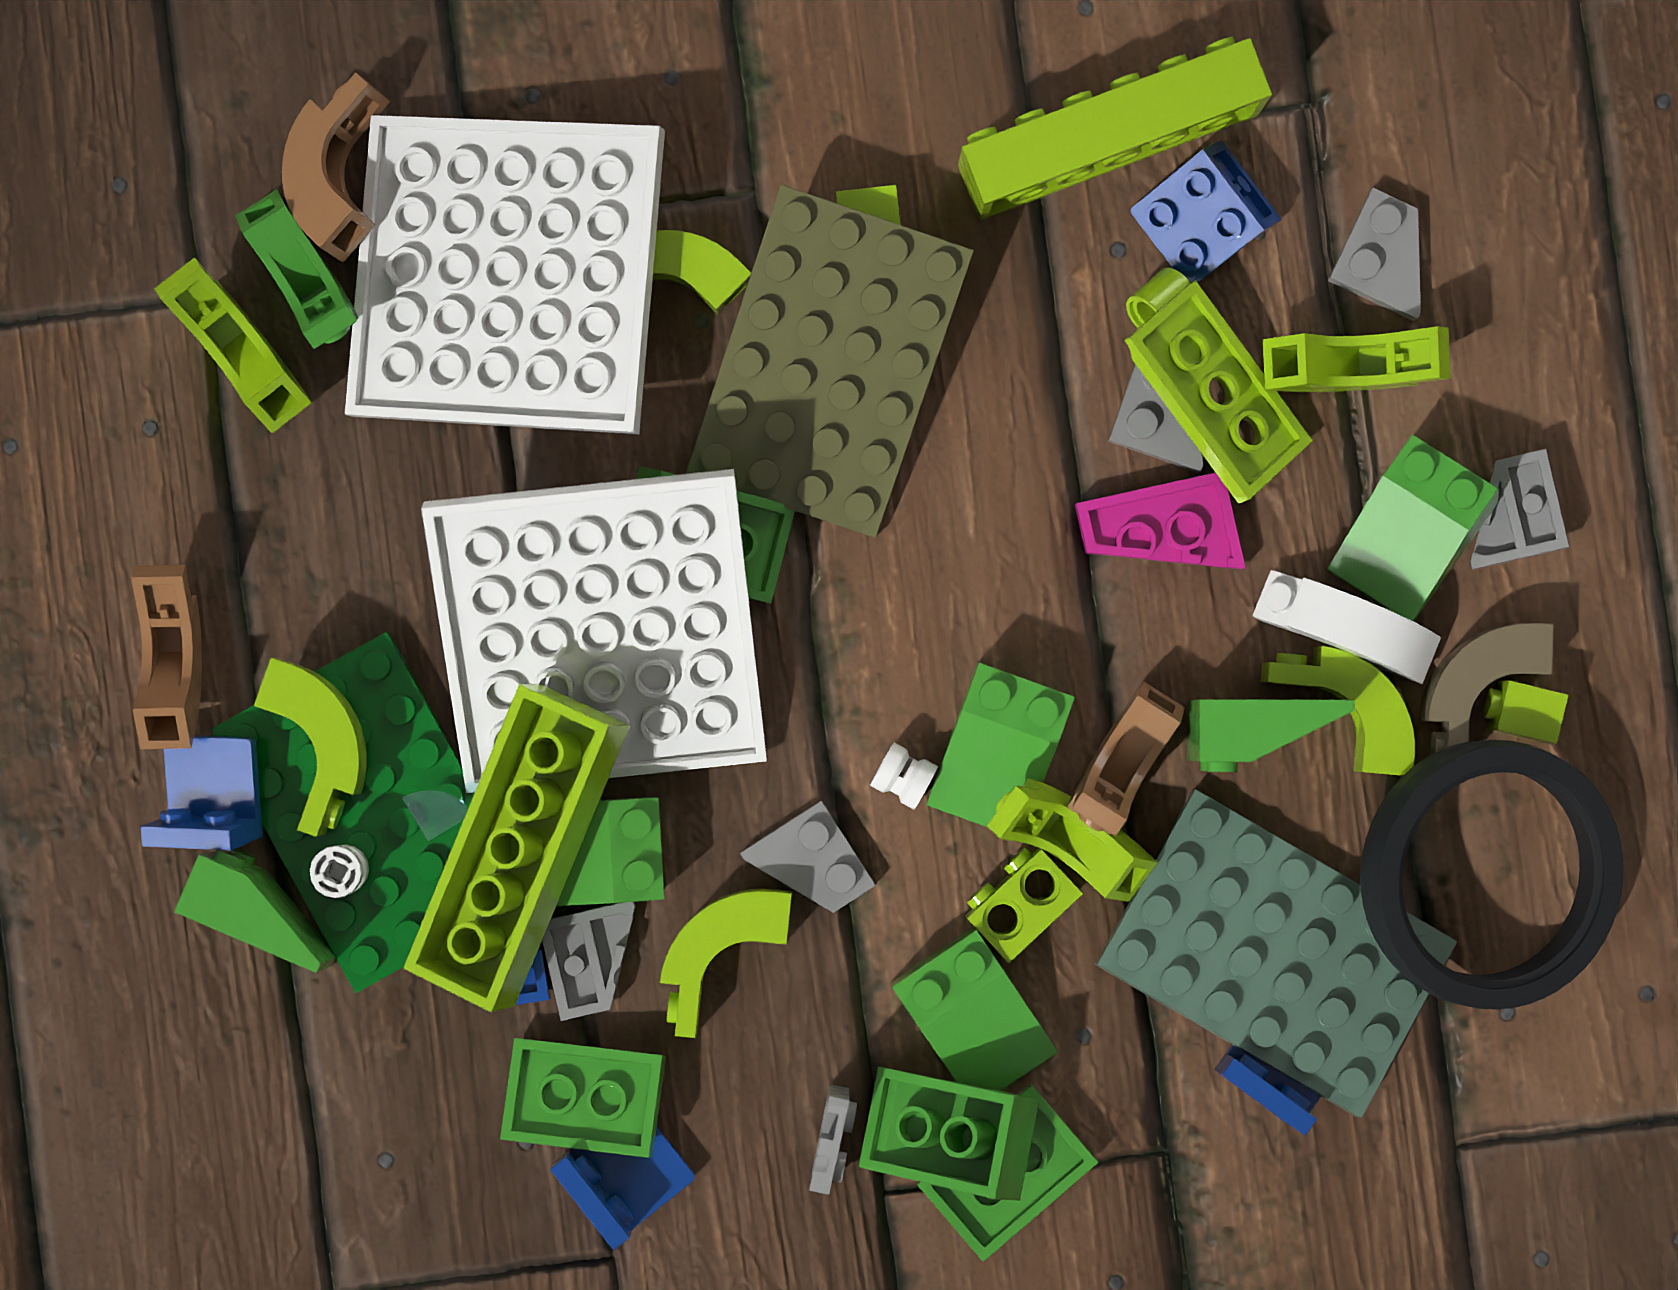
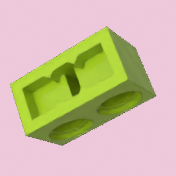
(1031, 913)

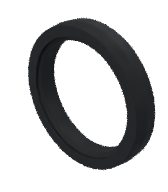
(1591, 911)

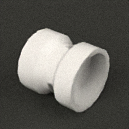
(915, 778)
(348, 867)

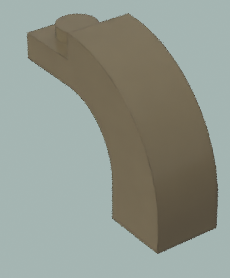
(1474, 665)

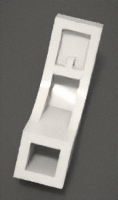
(1348, 624)

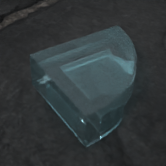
(435, 811)

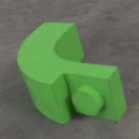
(298, 270)

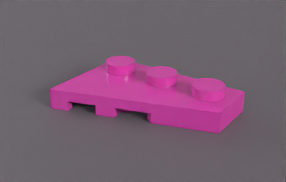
(1166, 523)

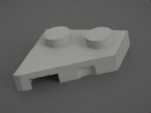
(1383, 255)
(1151, 428)
(1526, 515)
(812, 859)
(587, 957)
(828, 1160)

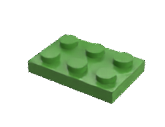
(583, 1097)
(1053, 1166)

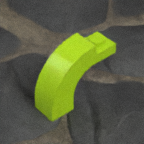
(699, 266)
(234, 344)
(1356, 362)
(1380, 716)
(333, 729)
(1041, 818)
(732, 919)

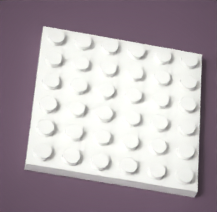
(506, 273)
(611, 599)

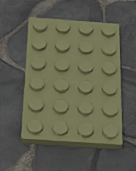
(830, 359)

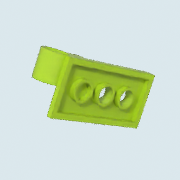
(1179, 351)

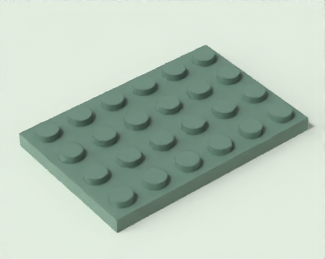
(1268, 954)

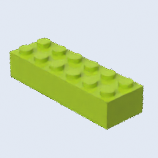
(1113, 127)
(516, 847)

